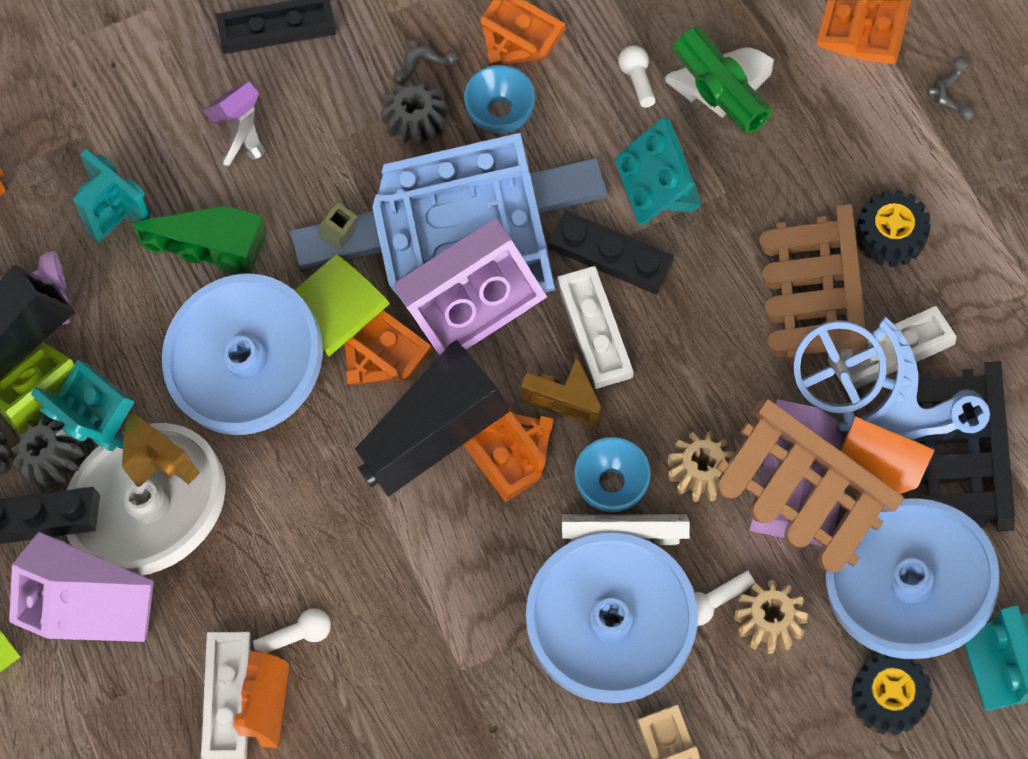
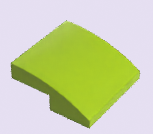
(340, 301)

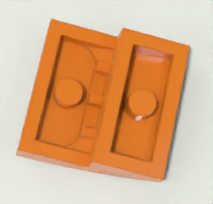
(865, 28)

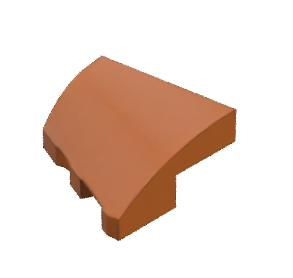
(263, 699)

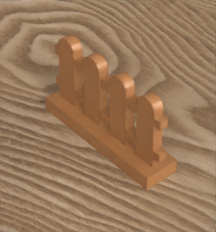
(810, 271)
(828, 489)

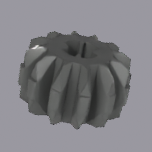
(414, 112)
(46, 452)

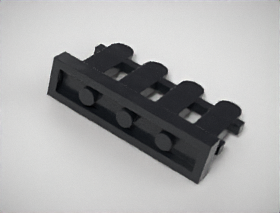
(975, 465)

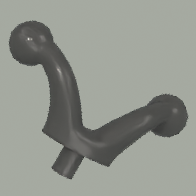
(401, 77)
(940, 86)

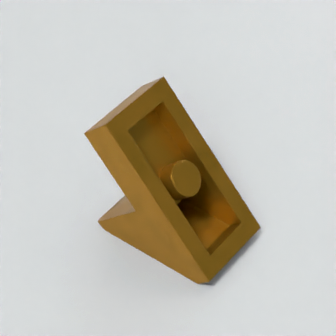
(573, 400)
(149, 450)

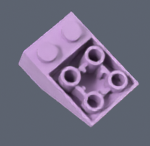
(77, 594)

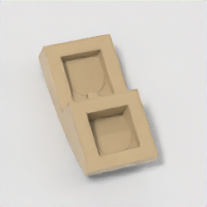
(667, 735)

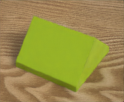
(41, 369)

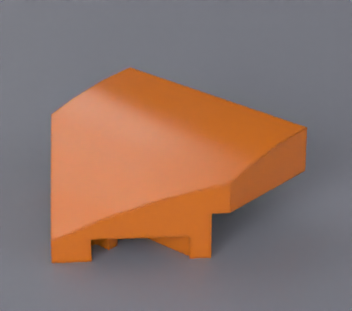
(519, 32)
(384, 352)
(512, 452)
(887, 454)

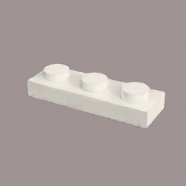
(595, 327)
(924, 332)
(663, 528)
(224, 674)

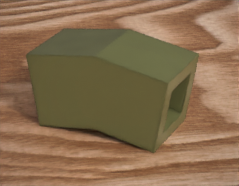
(337, 226)

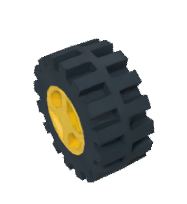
(900, 216)
(902, 682)

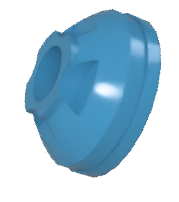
(495, 85)
(614, 456)

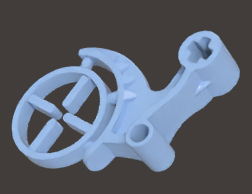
(900, 408)

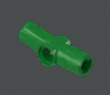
(721, 81)

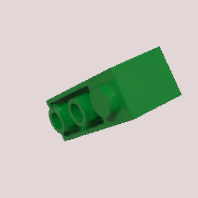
(210, 235)

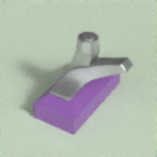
(237, 111)

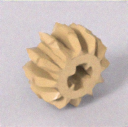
(686, 460)
(760, 603)

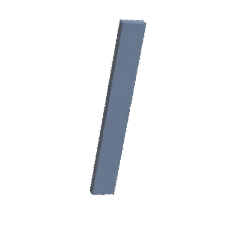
(553, 191)

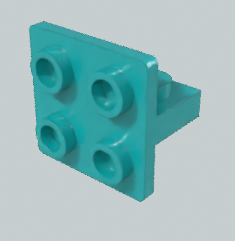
(657, 174)
(107, 198)
(88, 406)
(1001, 660)

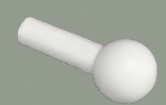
(633, 62)
(708, 602)
(312, 626)

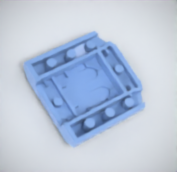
(451, 193)

